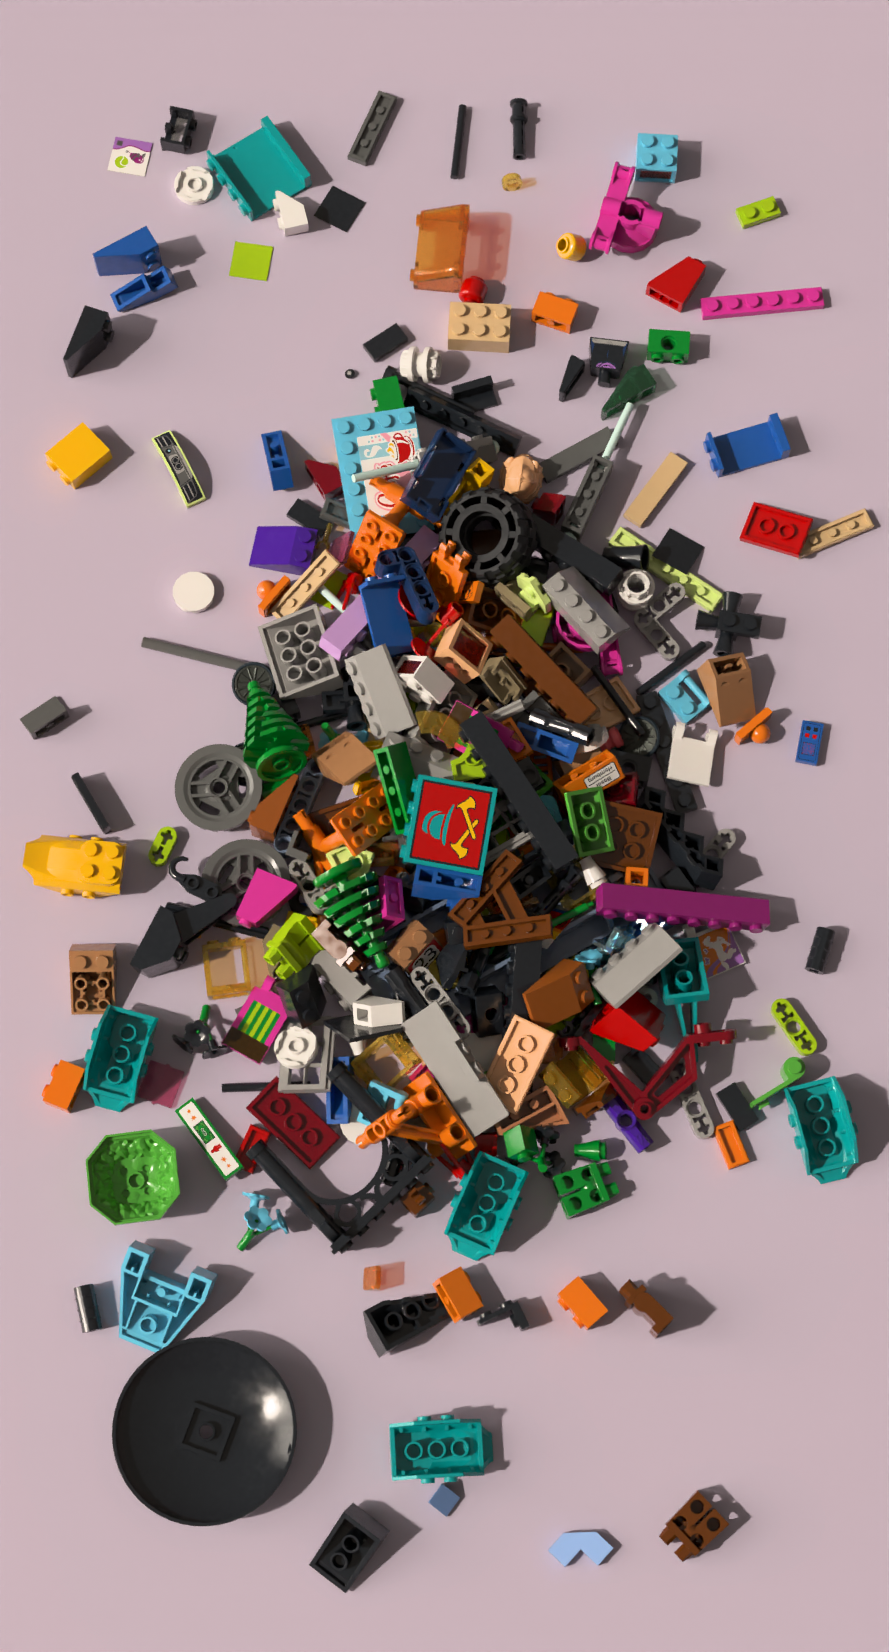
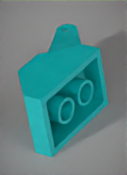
(685, 982)

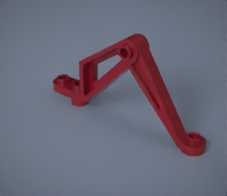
(631, 1093)

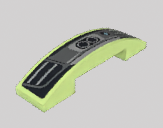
(179, 468)

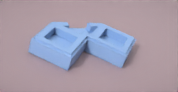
(571, 1543)

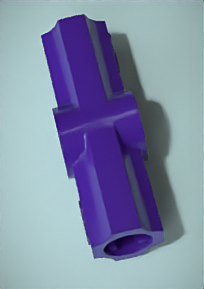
(635, 1132)

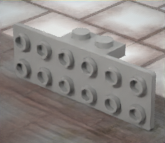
(455, 1069)

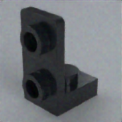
(517, 1318)

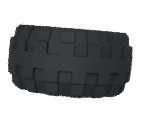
(516, 541)

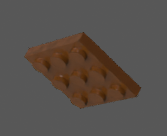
(633, 836)

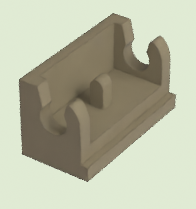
(503, 679)

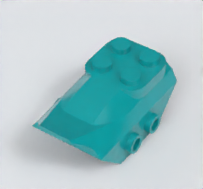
(118, 1057)
(823, 1128)
(484, 1206)
(439, 1449)

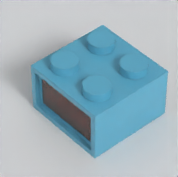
(656, 158)

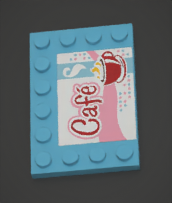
(373, 443)

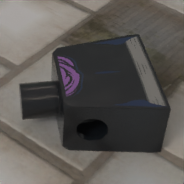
(607, 359)

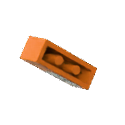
(599, 771)

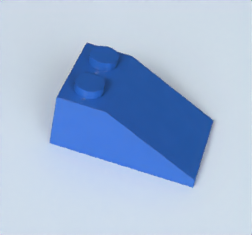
(130, 255)

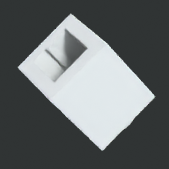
(292, 214)
(378, 1011)

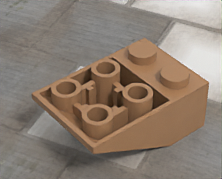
(729, 688)
(344, 759)
(92, 977)

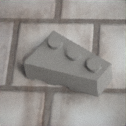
(340, 980)

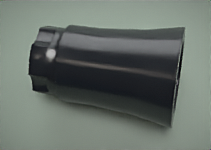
(628, 556)

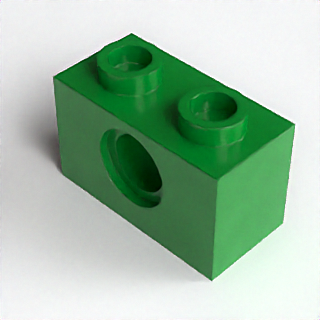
(676, 339)

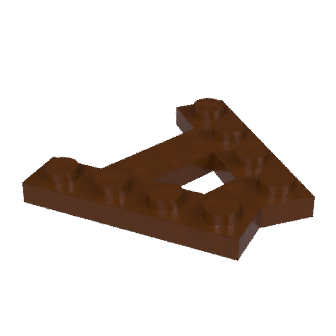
(516, 927)

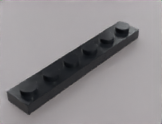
(461, 419)
(679, 791)

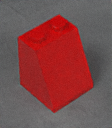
(632, 1024)

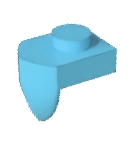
(552, 806)

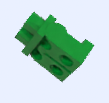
(591, 1186)

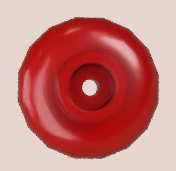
(473, 290)

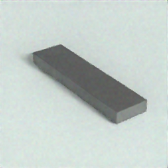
(372, 128)
(575, 455)

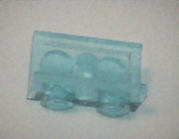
(616, 941)

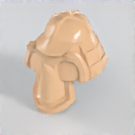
(521, 477)

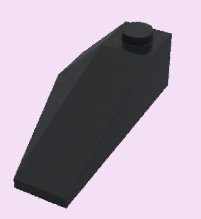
(400, 1320)

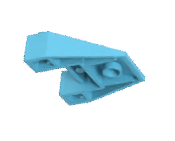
(155, 1305)

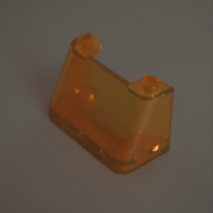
(441, 248)

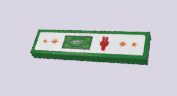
(209, 1139)

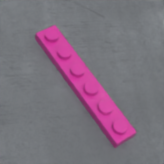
(761, 303)

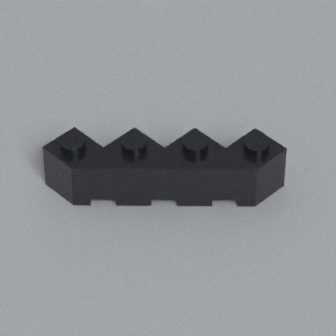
(682, 846)

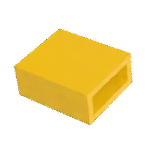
(78, 456)

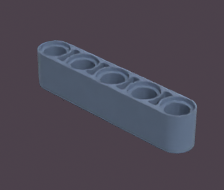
(300, 797)

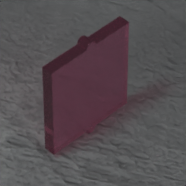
(341, 547)
(160, 1084)

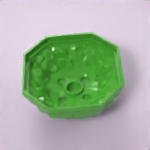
(132, 1177)

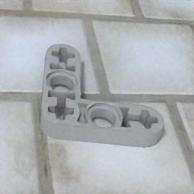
(653, 624)
(309, 896)

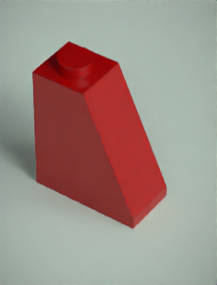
(677, 283)

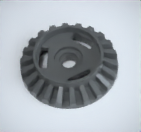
(192, 791)
(245, 857)

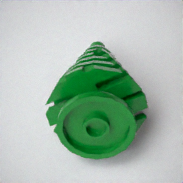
(272, 738)
(349, 899)

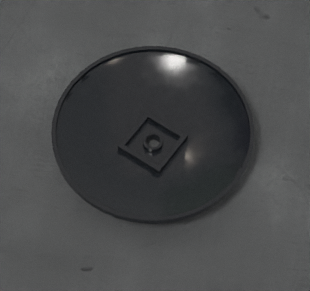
(161, 1421)

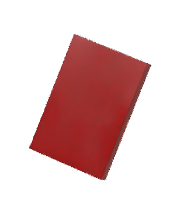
(776, 529)

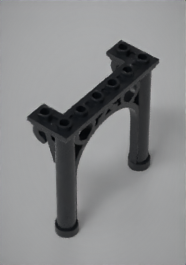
(309, 1202)

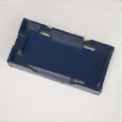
(438, 475)

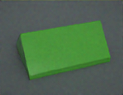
(589, 821)

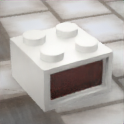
(423, 679)

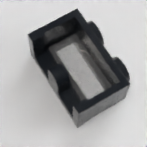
(179, 130)

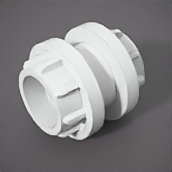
(420, 364)
(639, 579)

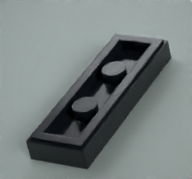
(90, 802)

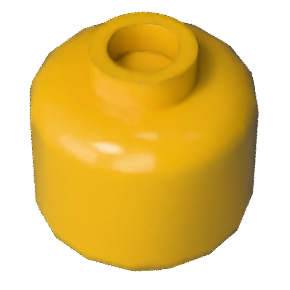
(571, 246)

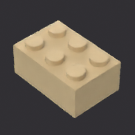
(479, 327)

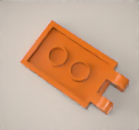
(447, 574)

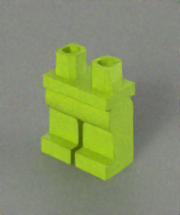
(292, 946)

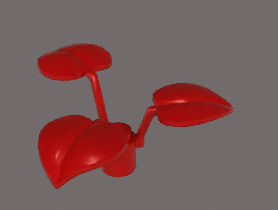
(447, 617)

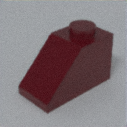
(325, 477)
(549, 507)

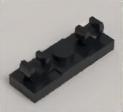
(582, 1021)

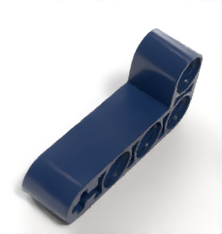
(416, 585)

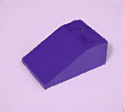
(284, 548)

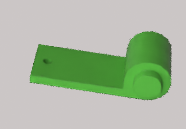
(790, 1072)

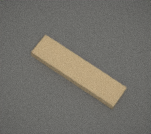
(655, 489)
(837, 532)
(306, 585)

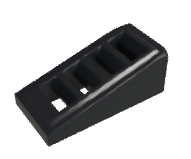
(572, 374)

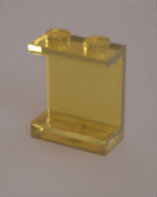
(572, 1077)

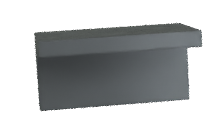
(44, 717)
(293, 848)

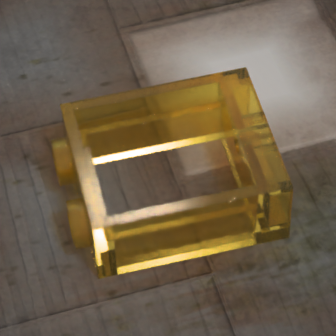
(231, 990)
(400, 1049)

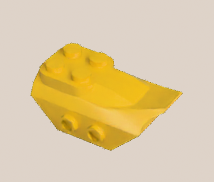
(76, 865)

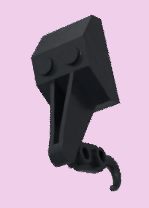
(171, 933)

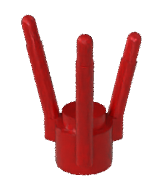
(350, 585)
(459, 1167)

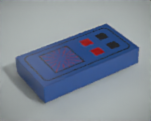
(809, 743)

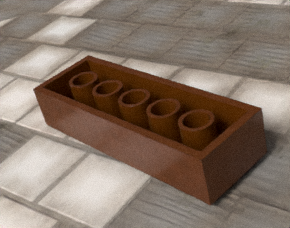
(544, 670)

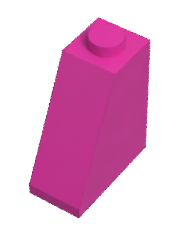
(264, 898)

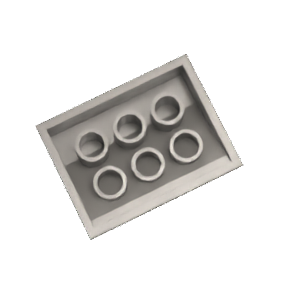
(295, 655)

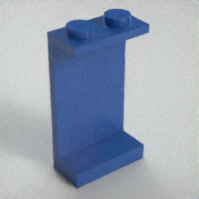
(747, 447)
(385, 615)

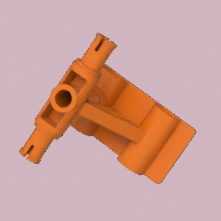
(380, 532)
(355, 826)
(435, 1111)

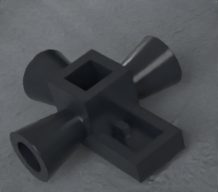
(729, 624)
(345, 702)

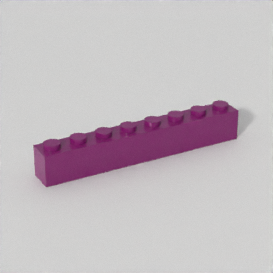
(682, 907)

